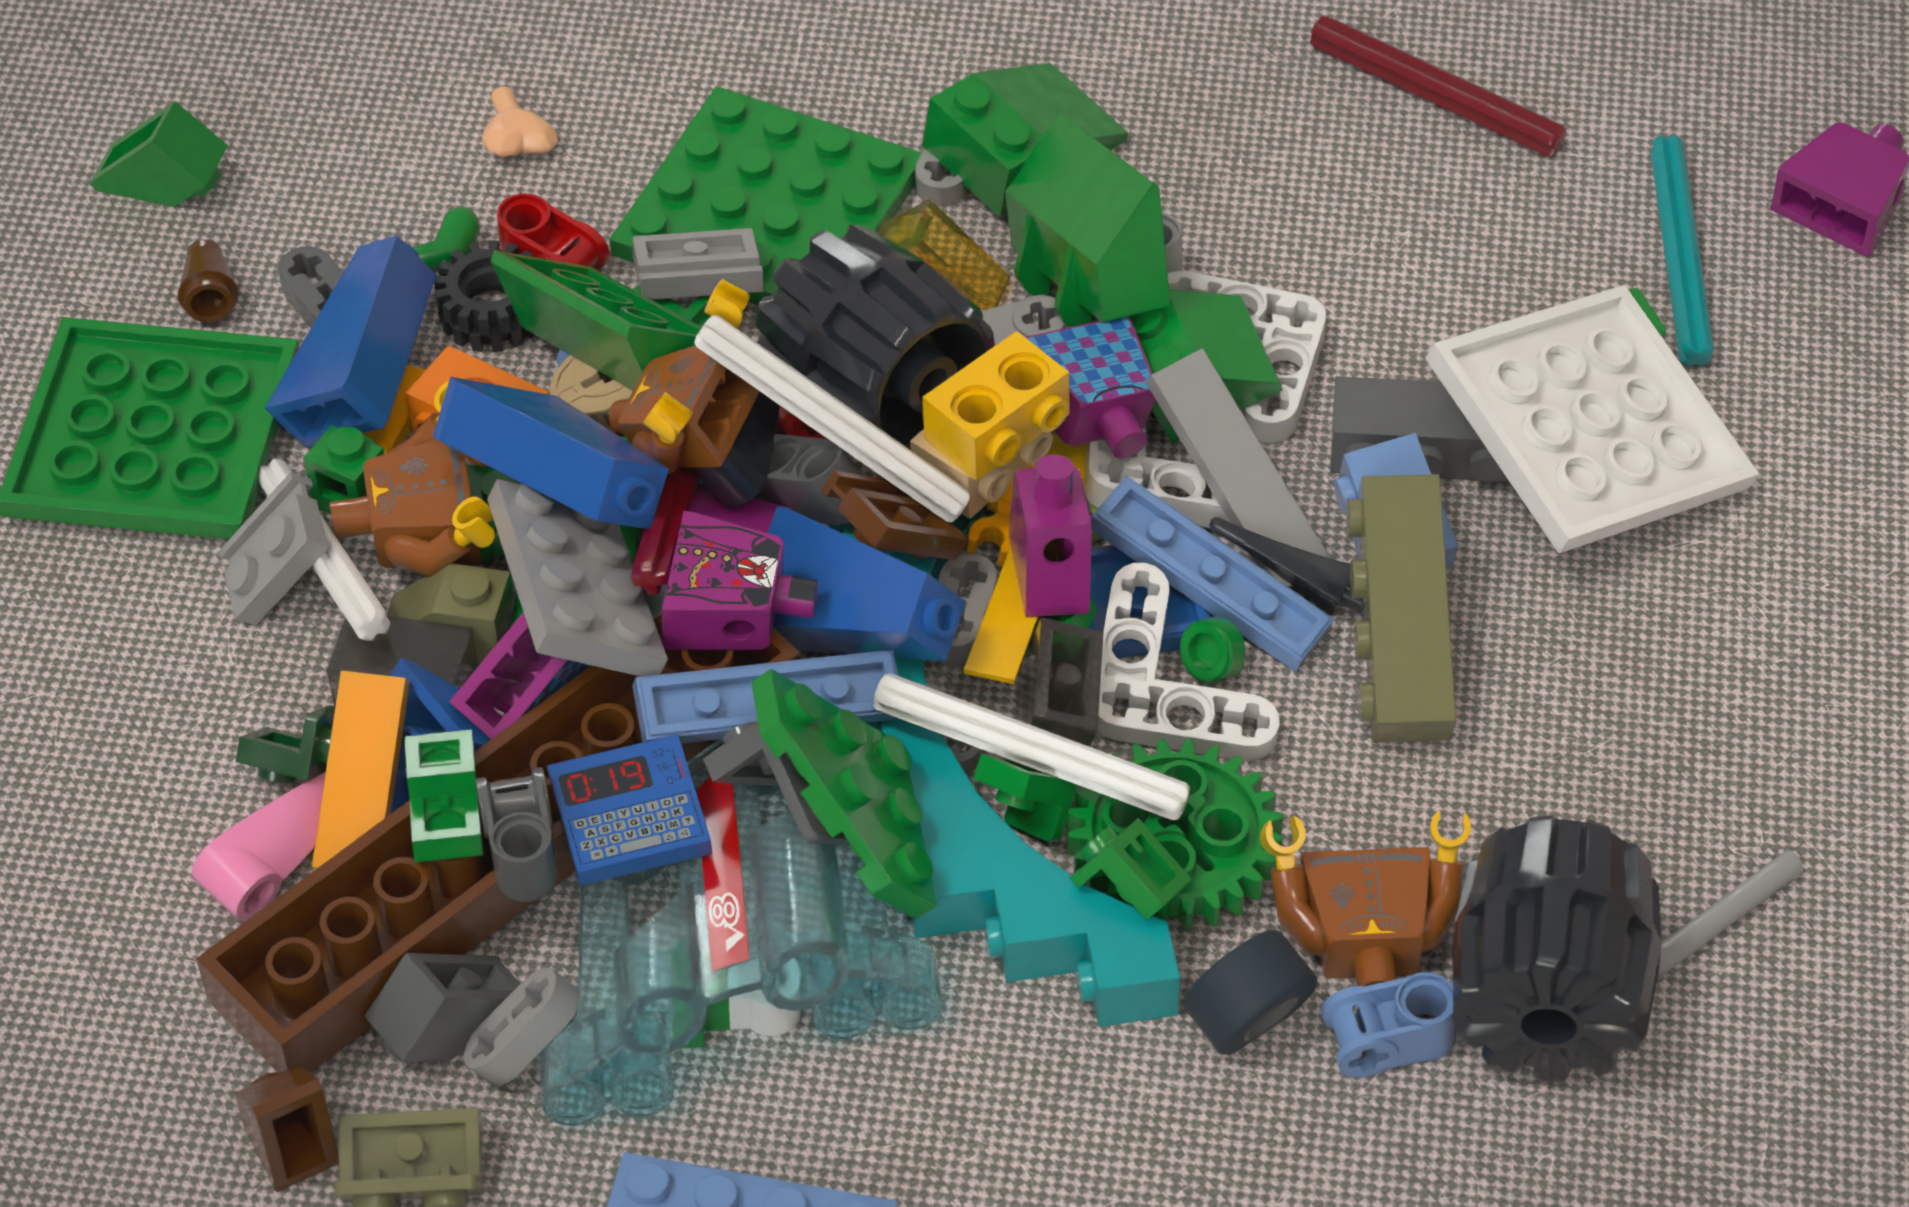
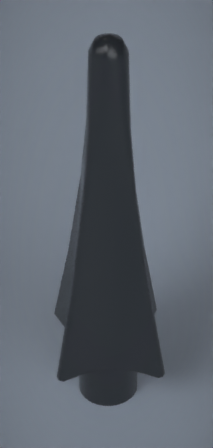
(1316, 576)

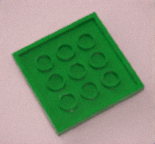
(772, 173)
(147, 429)

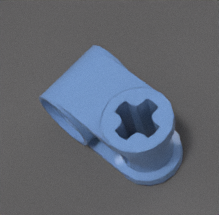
(1388, 1025)

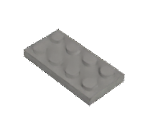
(575, 583)

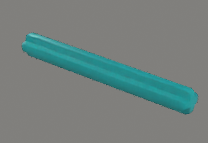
(1681, 251)

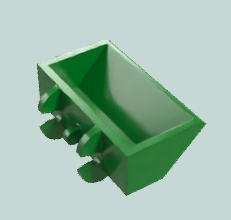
(1088, 228)

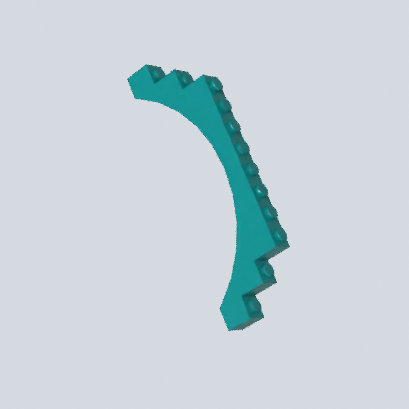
(1017, 895)

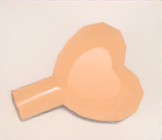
(516, 129)

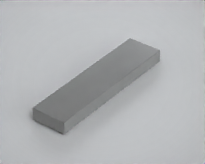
(1230, 454)

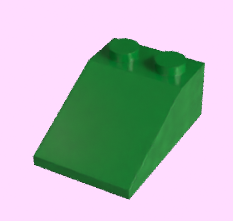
(997, 117)

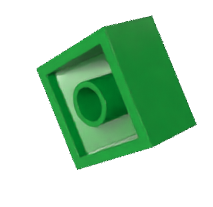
(1224, 332)

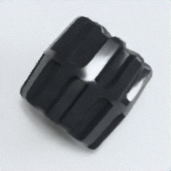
(871, 326)
(1556, 948)

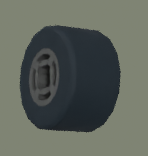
(1249, 991)

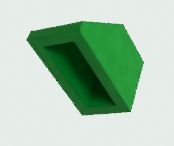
(162, 160)

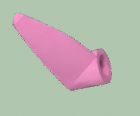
(255, 855)

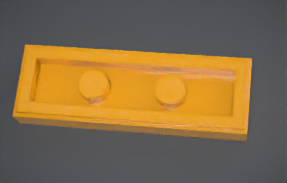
(360, 759)

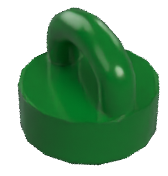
(1212, 649)

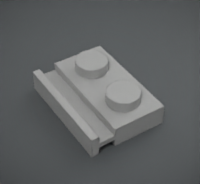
(696, 262)
(273, 549)

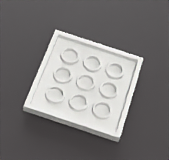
(1591, 417)

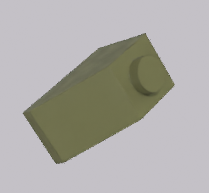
(461, 598)

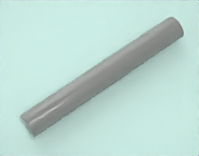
(1728, 910)

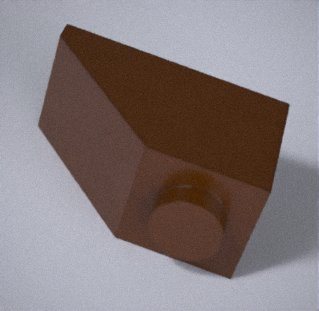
(288, 1125)

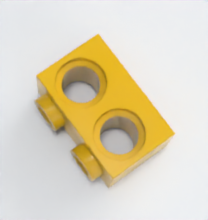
(996, 406)

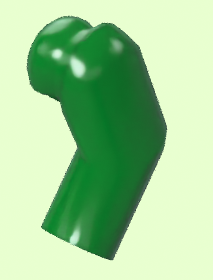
(456, 231)

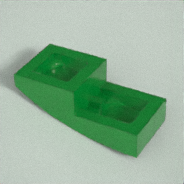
(443, 796)

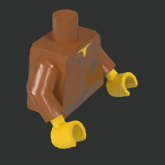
(687, 402)
(418, 505)
(1367, 908)

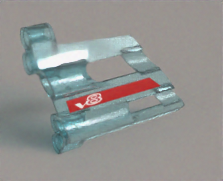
(746, 919)

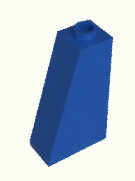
(357, 345)
(552, 450)
(863, 596)

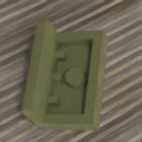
(409, 1157)

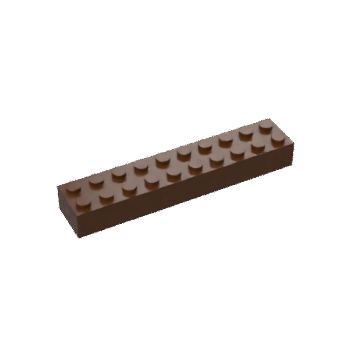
(325, 948)

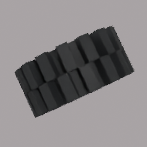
(473, 319)

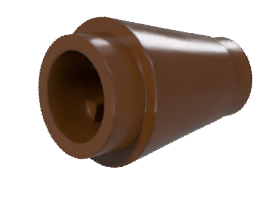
(206, 283)

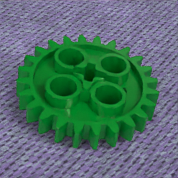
(1217, 808)

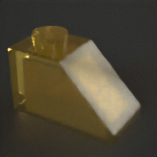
(946, 247)

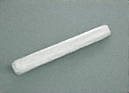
(832, 418)
(337, 571)
(1031, 746)

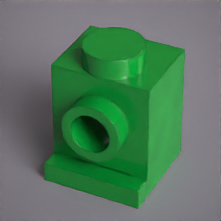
(337, 462)

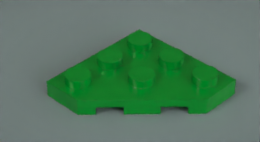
(855, 787)

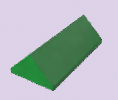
(591, 315)

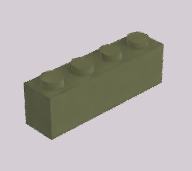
(1403, 607)

